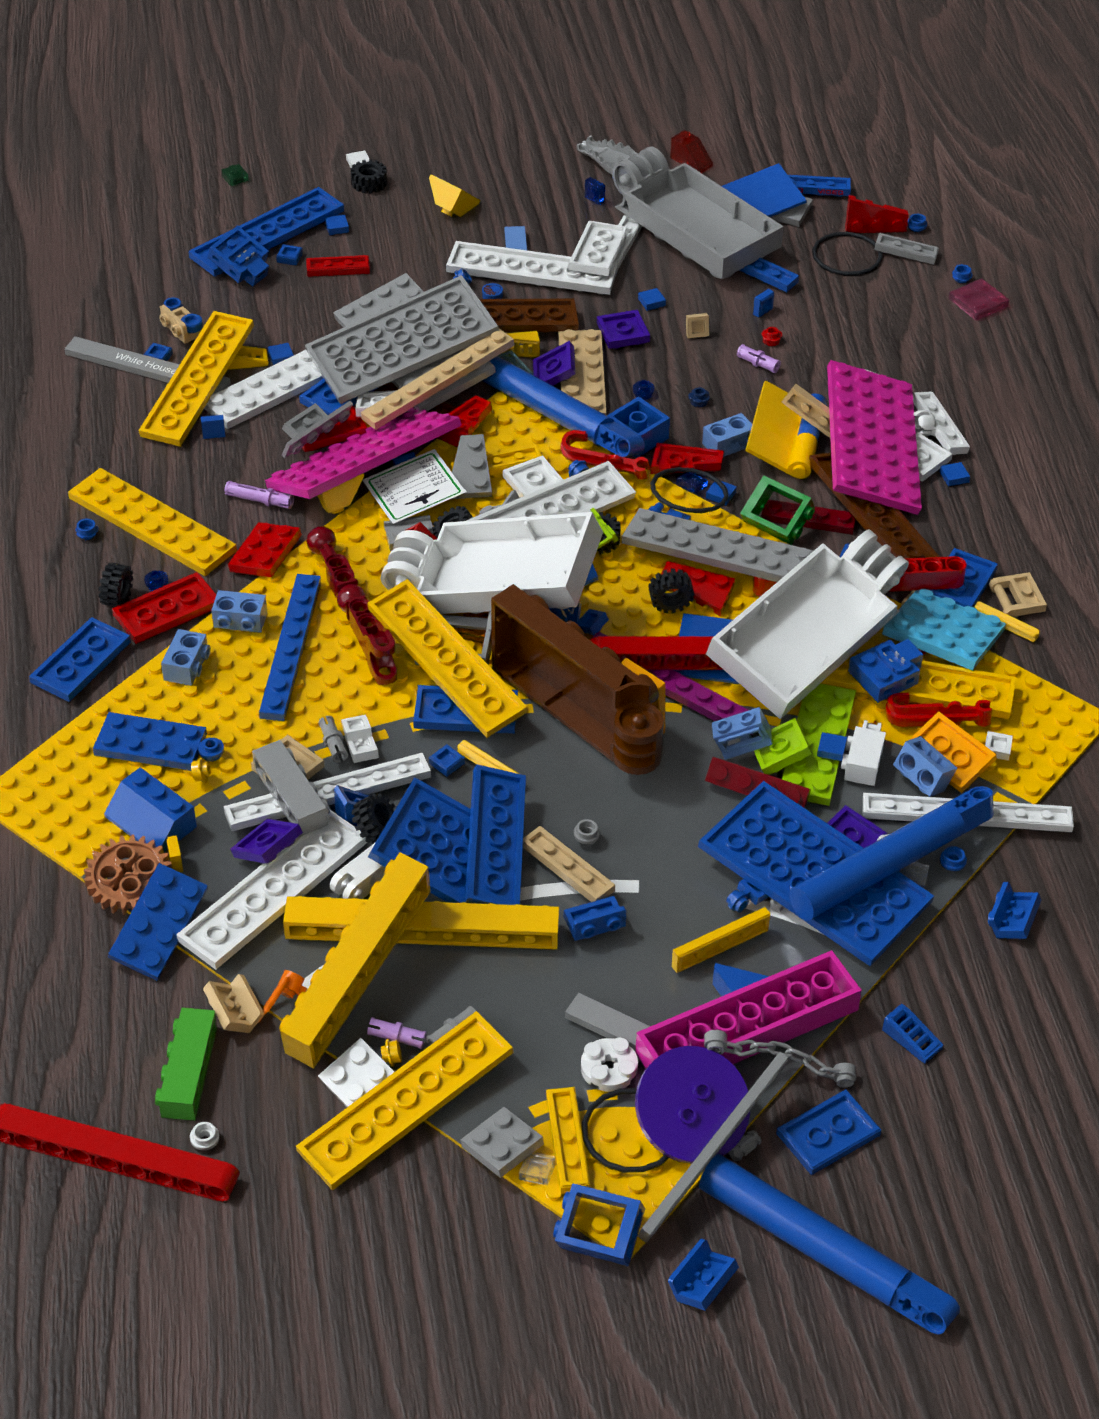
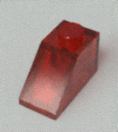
(690, 150)

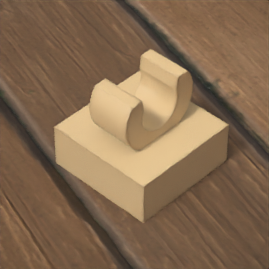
(697, 325)

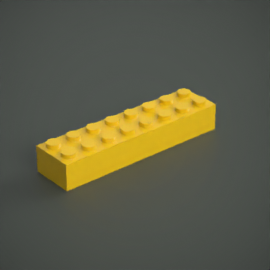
(355, 960)

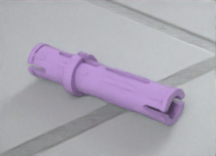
(266, 496)

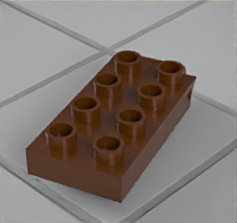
(576, 681)

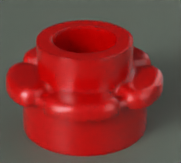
(771, 336)

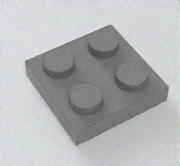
(502, 1142)

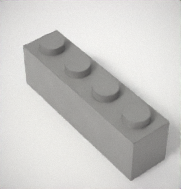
(290, 787)

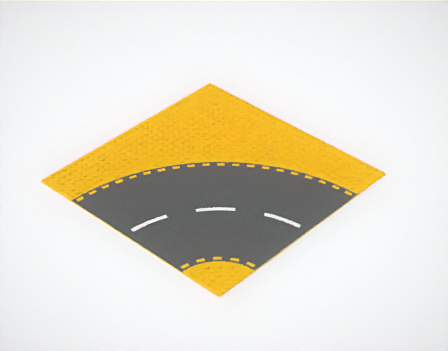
(644, 820)

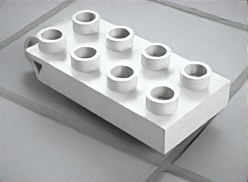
(484, 557)
(810, 622)

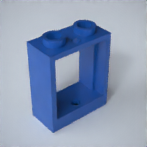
(627, 1234)

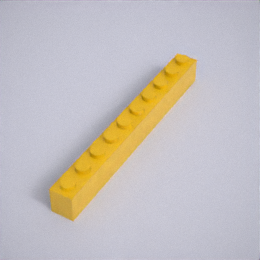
(433, 924)

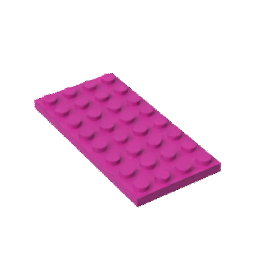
(873, 437)
(361, 453)

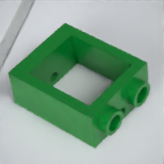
(760, 497)

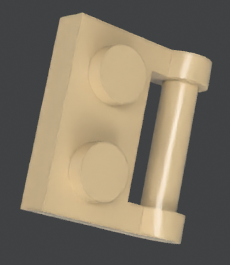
(1024, 591)

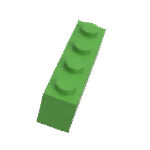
(187, 1064)

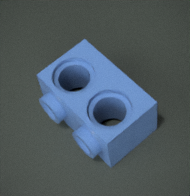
(727, 434)
(239, 611)
(185, 657)
(925, 766)

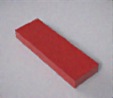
(338, 265)

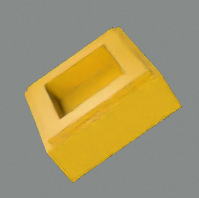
(174, 853)

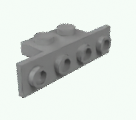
(310, 424)

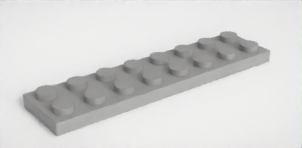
(712, 545)

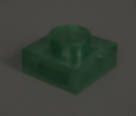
(234, 174)

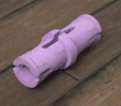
(758, 358)
(396, 1032)

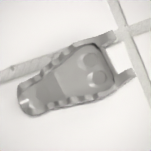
(605, 152)

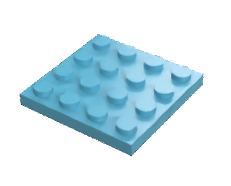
(945, 628)

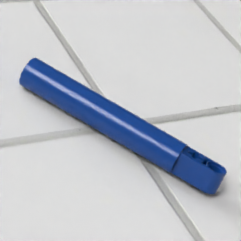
(563, 409)
(892, 853)
(829, 1245)

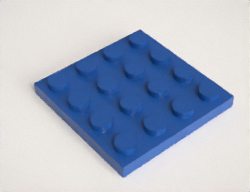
(433, 832)

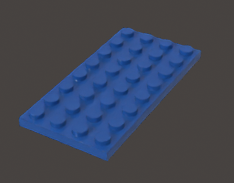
(783, 844)

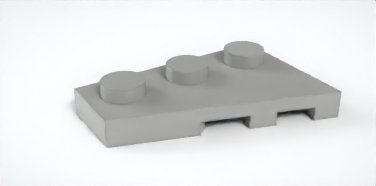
(472, 467)

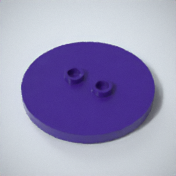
(687, 1100)

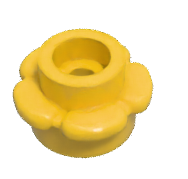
(200, 770)
(391, 1052)

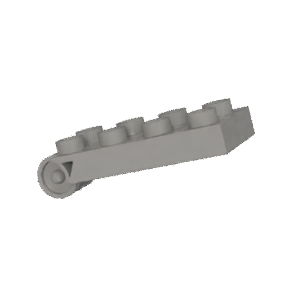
(694, 213)

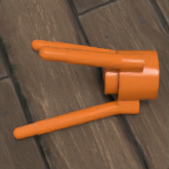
(288, 986)

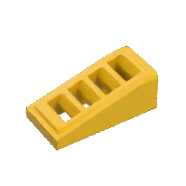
(530, 343)
(247, 358)

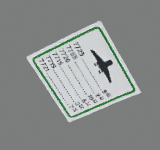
(413, 486)

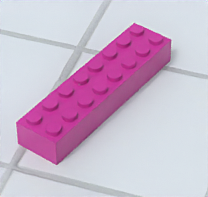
(761, 1012)

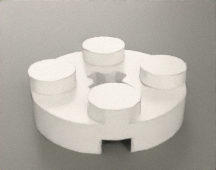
(612, 1050)

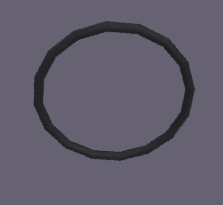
(845, 273)
(684, 509)
(662, 1160)

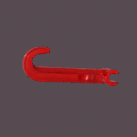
(635, 466)
(903, 714)

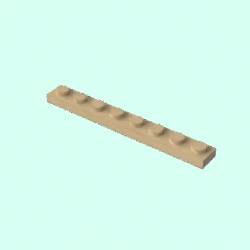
(437, 379)

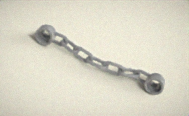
(843, 1073)

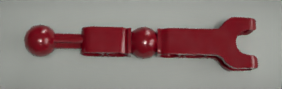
(352, 599)

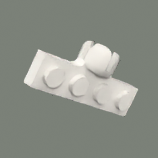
(935, 421)

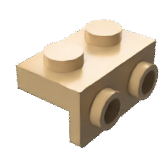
(173, 322)
(234, 1004)

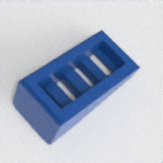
(911, 1021)

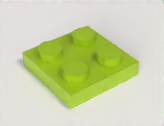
(787, 748)

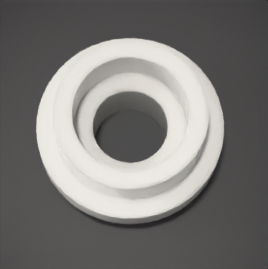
(204, 1129)

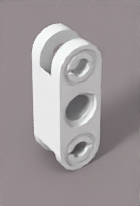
(357, 876)

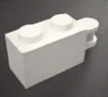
(864, 754)

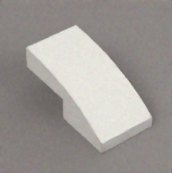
(359, 738)

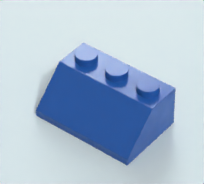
(150, 810)

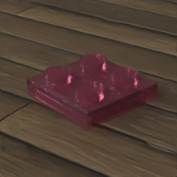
(978, 299)

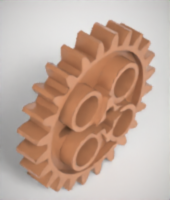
(126, 873)

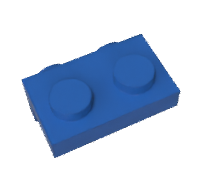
(1013, 912)
(595, 918)
(701, 1276)

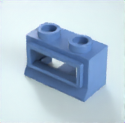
(742, 726)

